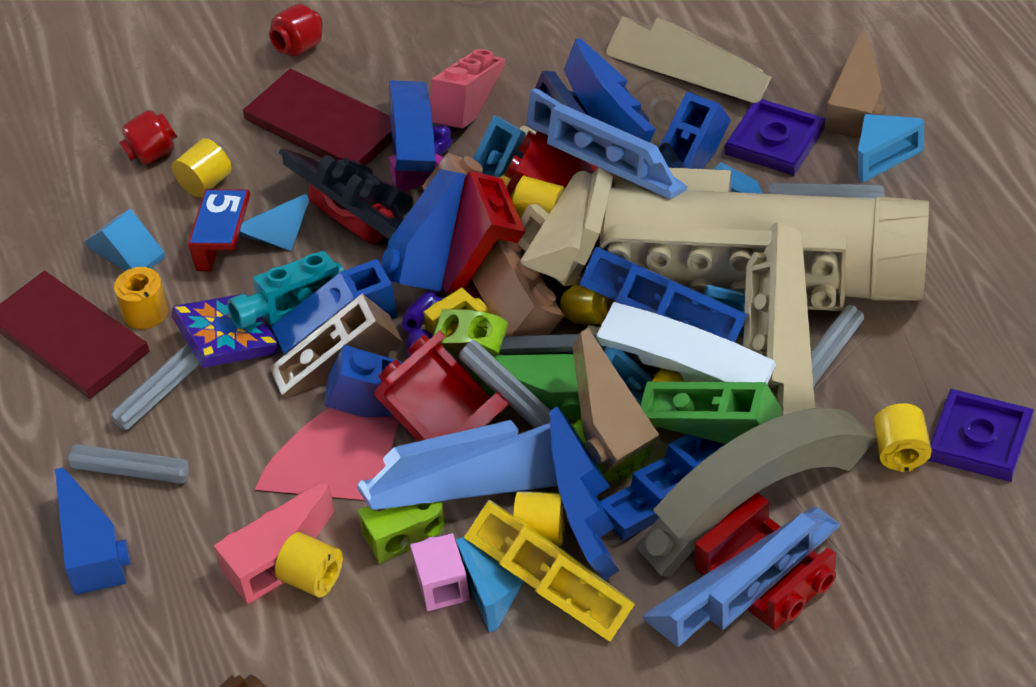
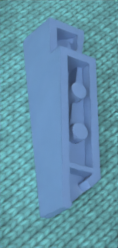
(602, 145)
(463, 466)
(741, 580)

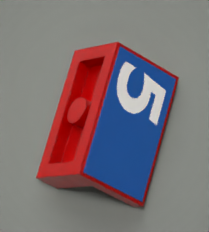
(217, 225)

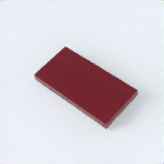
(320, 119)
(69, 334)

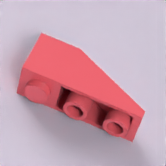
(464, 87)
(251, 553)

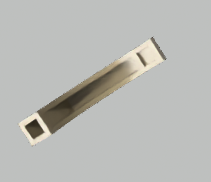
(742, 469)

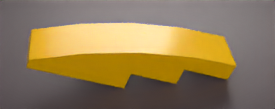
(549, 570)

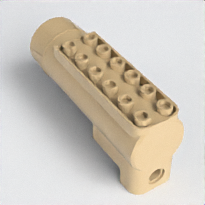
(709, 234)

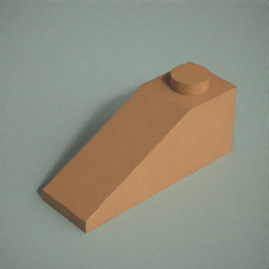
(855, 92)
(357, 325)
(609, 412)

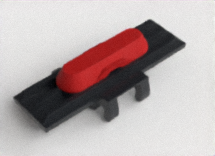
(351, 194)

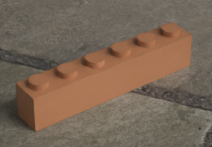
(503, 282)

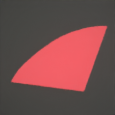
(331, 449)

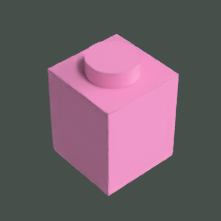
(440, 572)

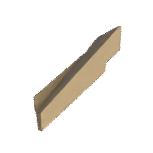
(686, 57)
(571, 225)
(779, 317)

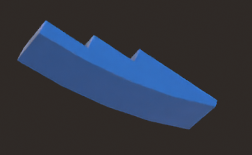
(603, 91)
(411, 126)
(654, 293)
(579, 484)
(633, 507)

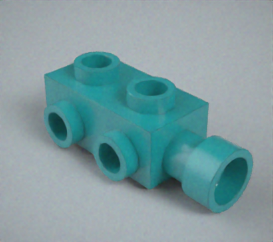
(282, 289)

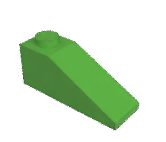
(545, 376)
(709, 408)

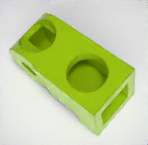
(472, 325)
(395, 528)

